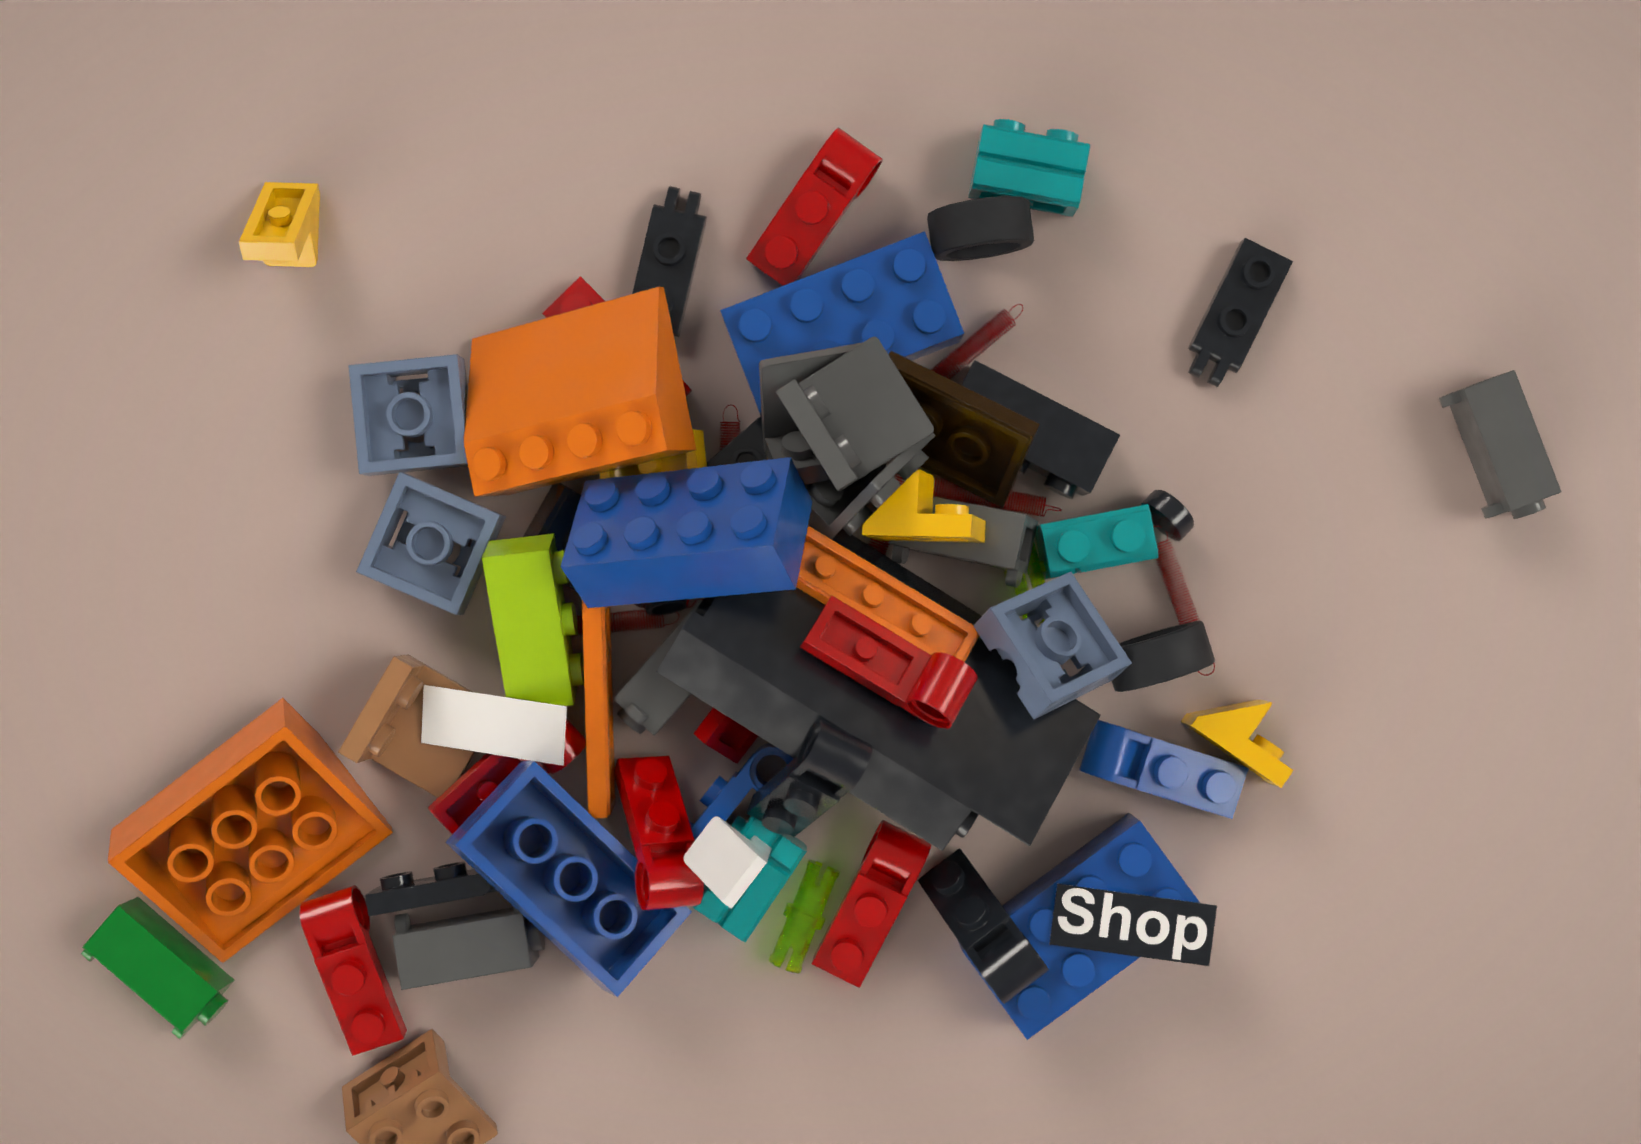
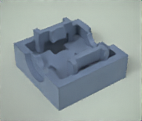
(386, 416)
(429, 530)
(1069, 632)

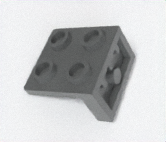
(856, 413)
(779, 430)
(848, 508)

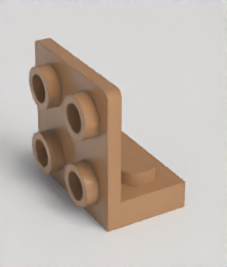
(392, 728)
(414, 1100)

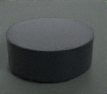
(1169, 514)

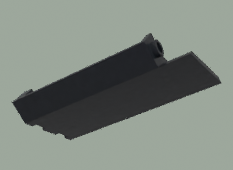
(932, 780)

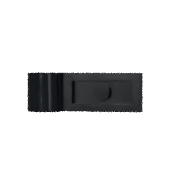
(813, 782)
(982, 926)

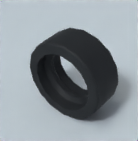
(980, 228)
(1164, 656)

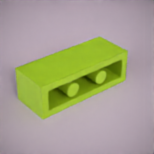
(533, 620)

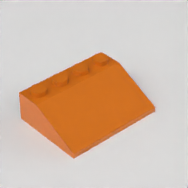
(575, 396)
(248, 832)

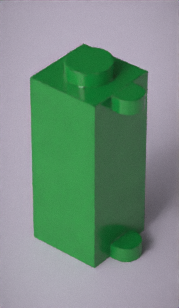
(159, 965)

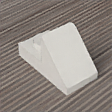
(726, 860)

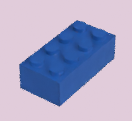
(882, 295)
(689, 534)
(1116, 860)
(565, 876)

